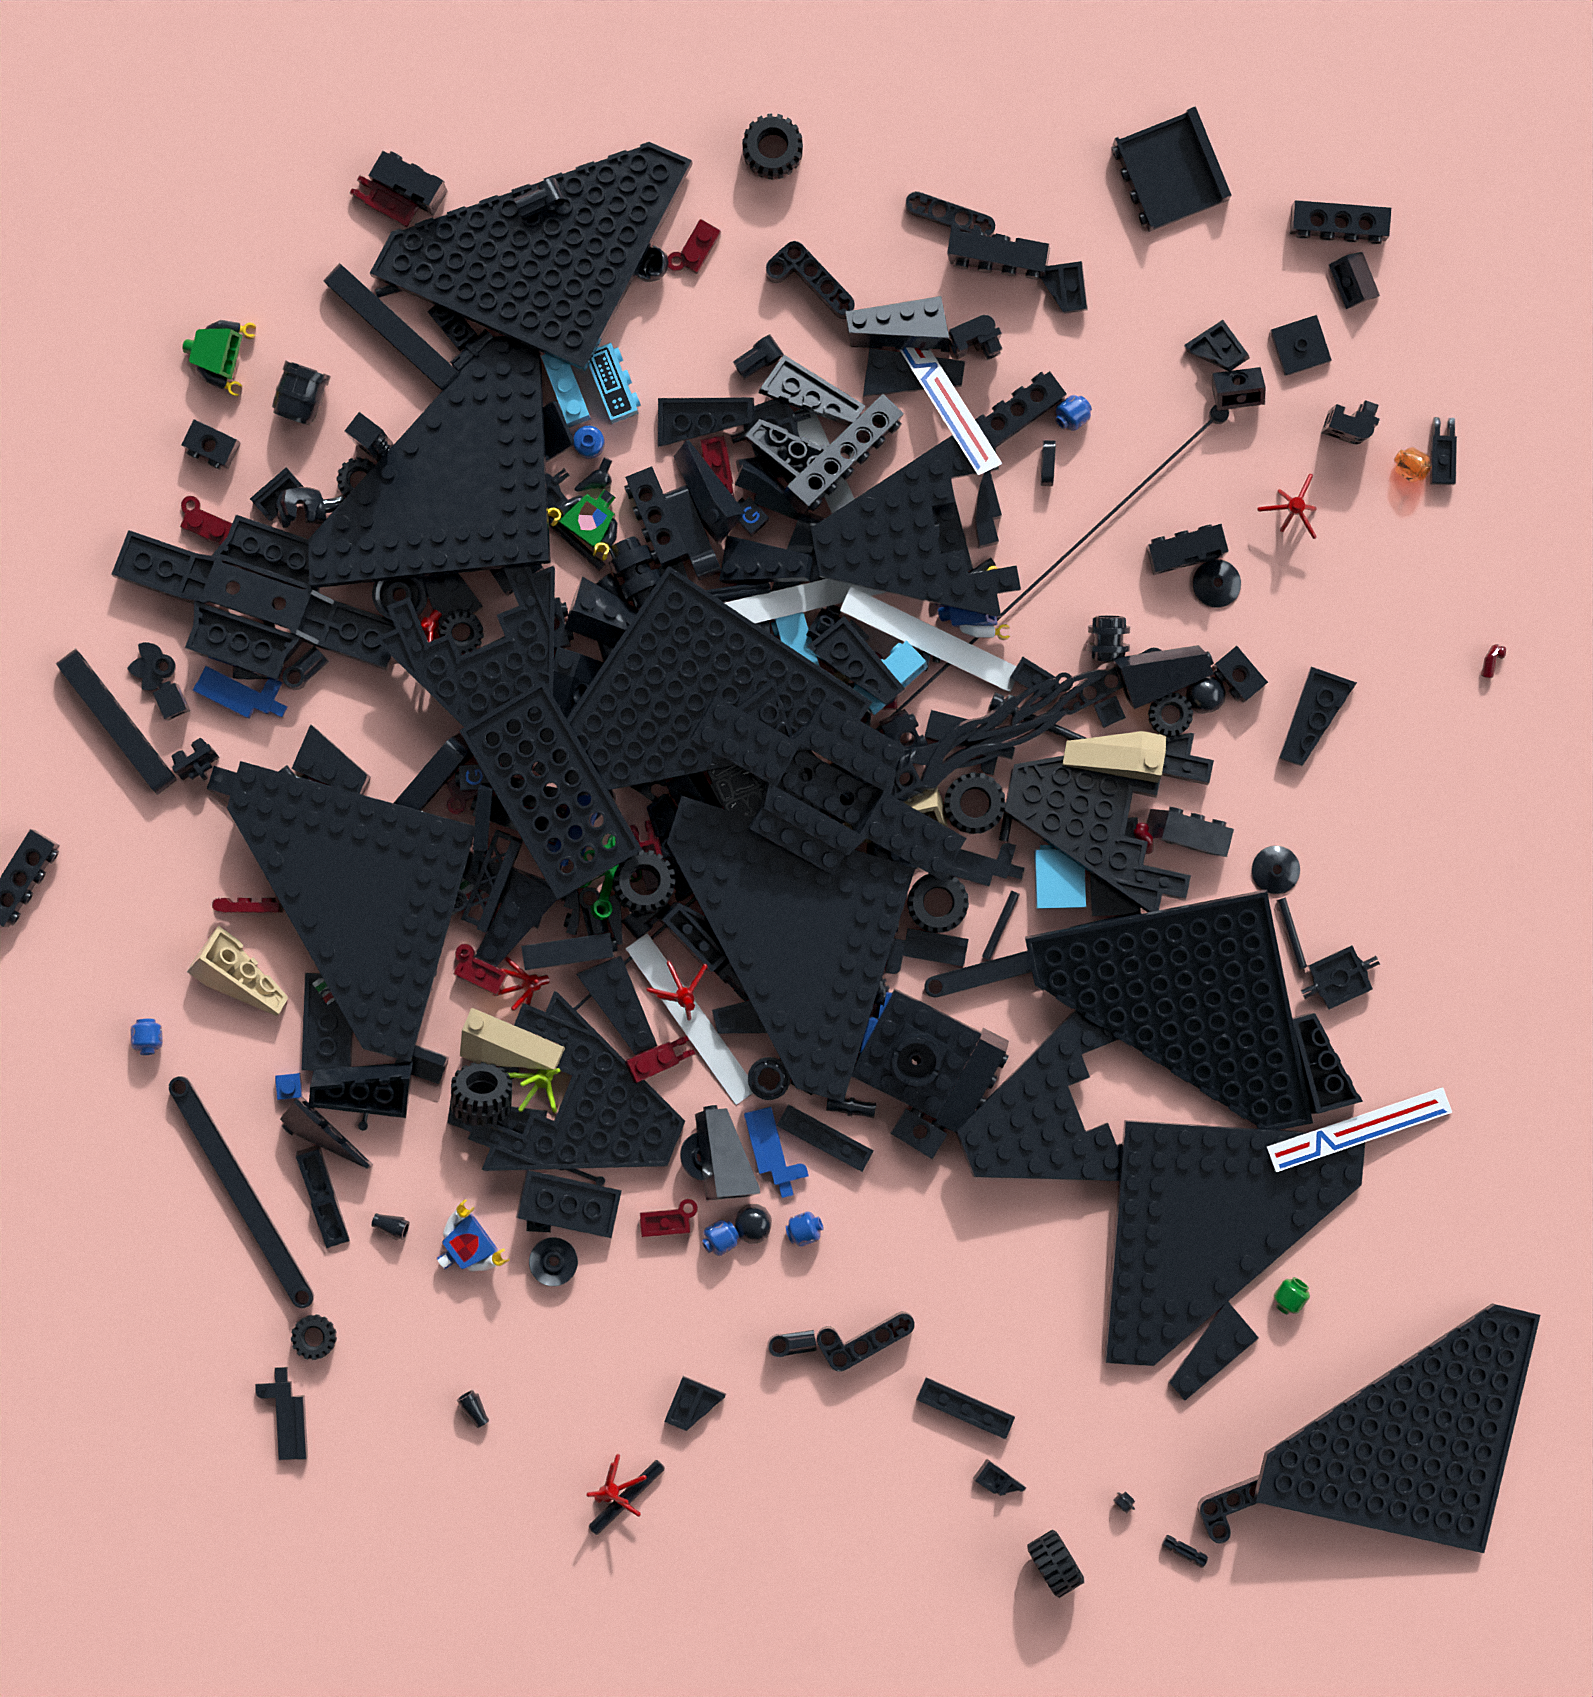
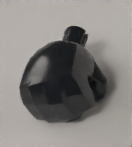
(314, 505)

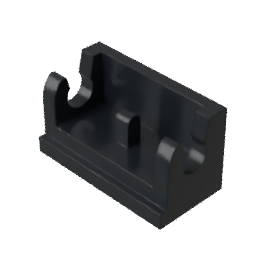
(266, 497)

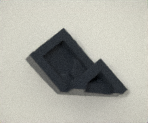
(996, 1479)

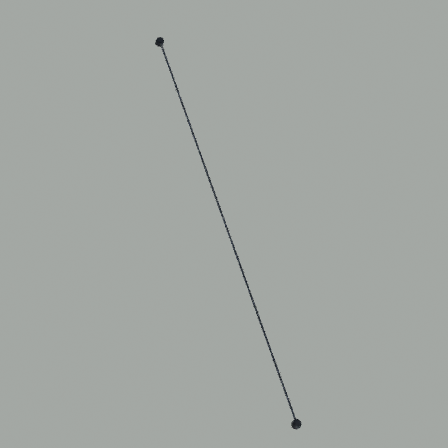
(1216, 417)

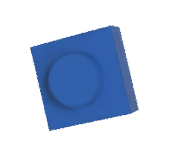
(288, 1086)

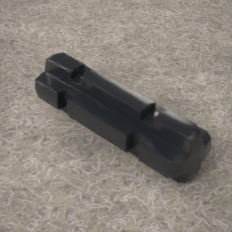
(1185, 1551)

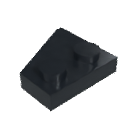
(691, 1403)

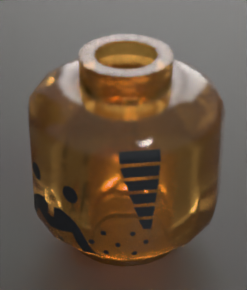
(1412, 464)

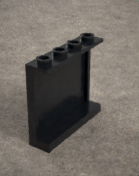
(1171, 170)

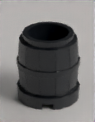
(299, 393)

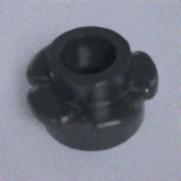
(1124, 1501)

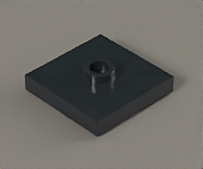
(1300, 345)

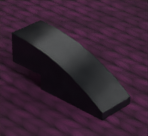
(766, 489)
(986, 511)

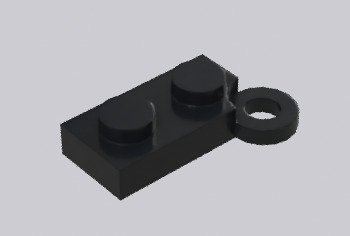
(1030, 674)

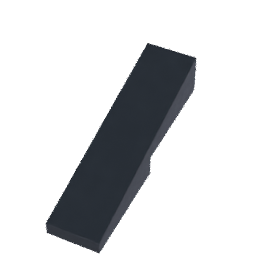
(322, 1196)

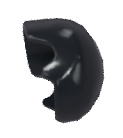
(653, 265)
(1206, 695)
(753, 1223)

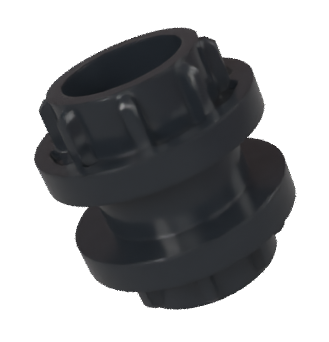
(1108, 637)
(759, 1090)

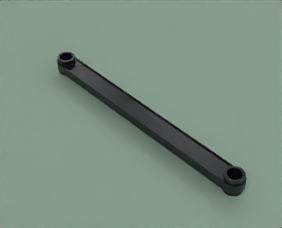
(981, 974)
(241, 1192)

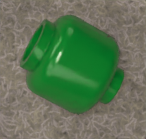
(1291, 1296)

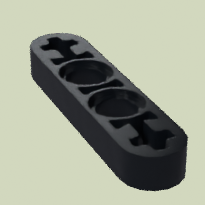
(951, 211)

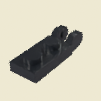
(1443, 454)

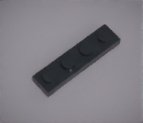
(825, 1138)
(965, 1408)

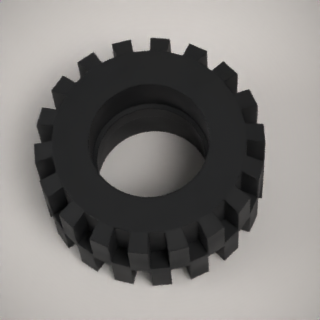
(772, 126)
(990, 788)
(638, 902)
(923, 918)
(481, 1094)
(1055, 1563)

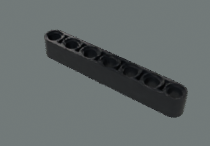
(391, 327)
(116, 721)

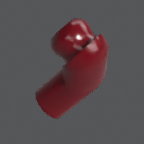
(1490, 660)
(1141, 833)

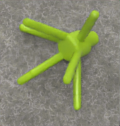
(541, 1079)

